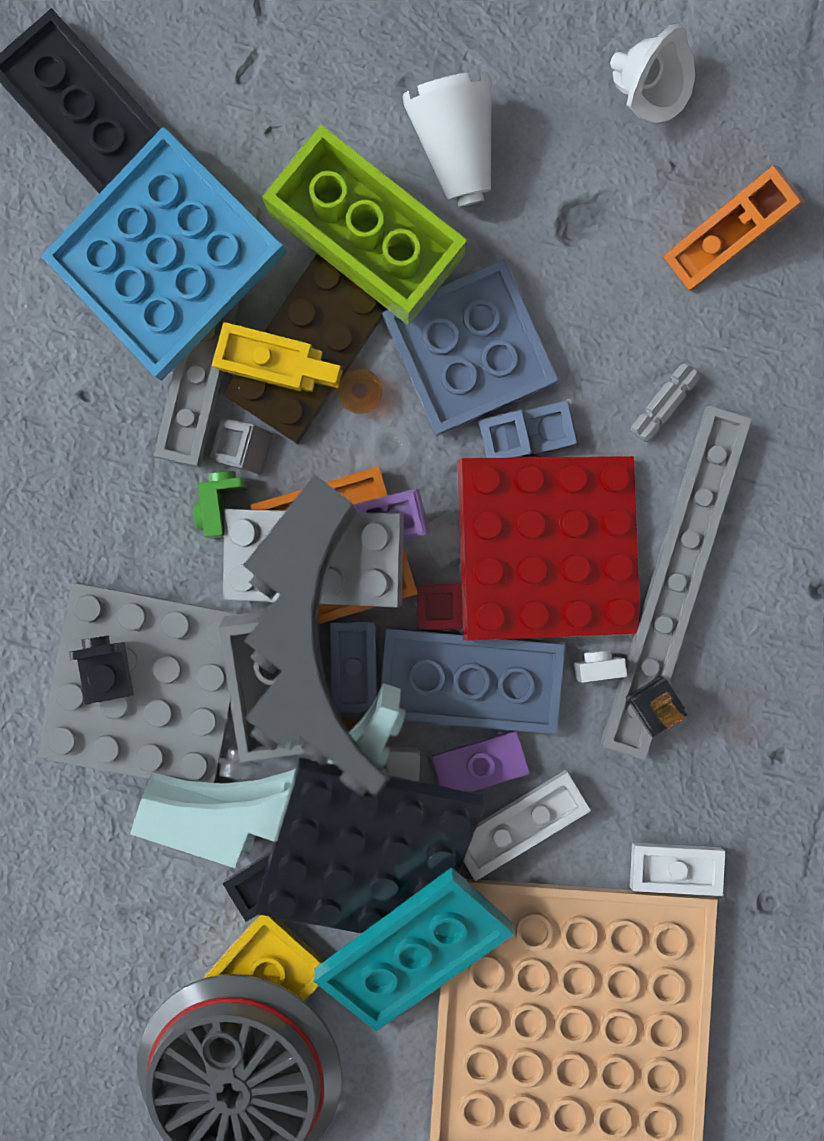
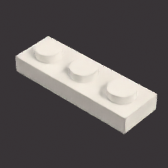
(524, 824)

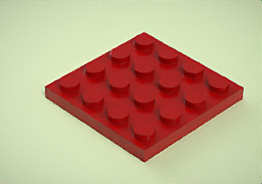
(548, 547)

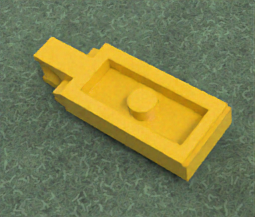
(273, 359)

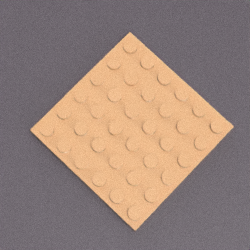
(579, 1020)

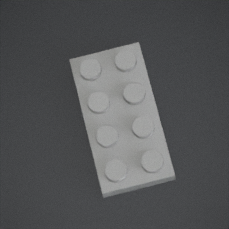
(361, 572)

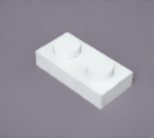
(677, 869)

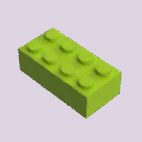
(364, 224)

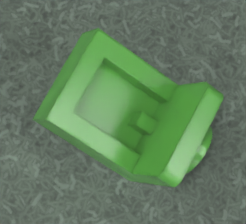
(210, 510)

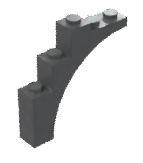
(298, 703)

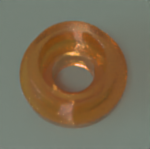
(365, 404)

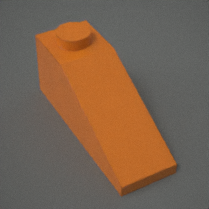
(734, 227)

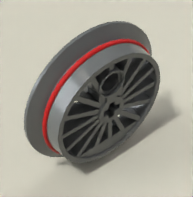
(228, 1075)

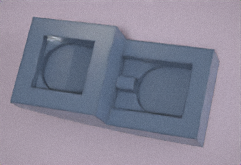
(529, 431)

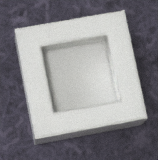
(599, 666)

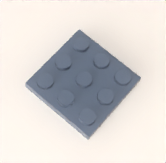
(472, 349)

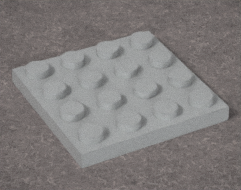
(178, 684)

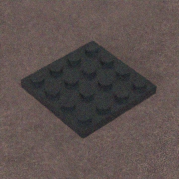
(359, 857)

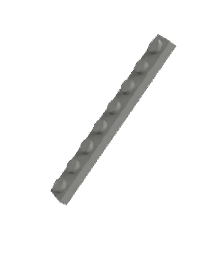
(678, 571)

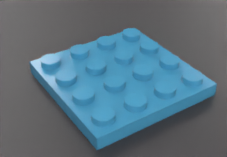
(163, 253)

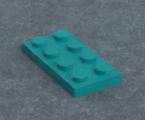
(414, 950)

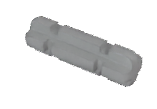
(665, 402)

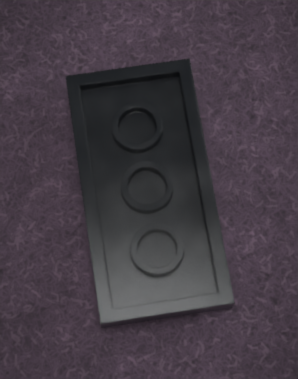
(74, 100)

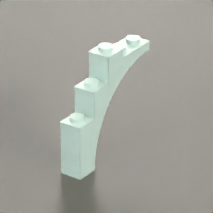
(226, 817)

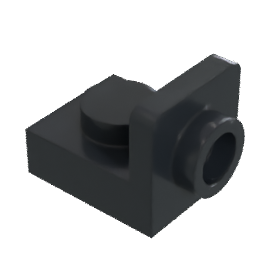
(103, 670)

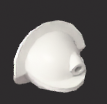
(656, 75)

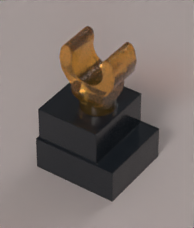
(657, 706)

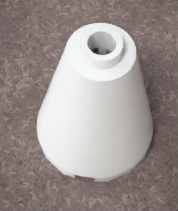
(455, 132)

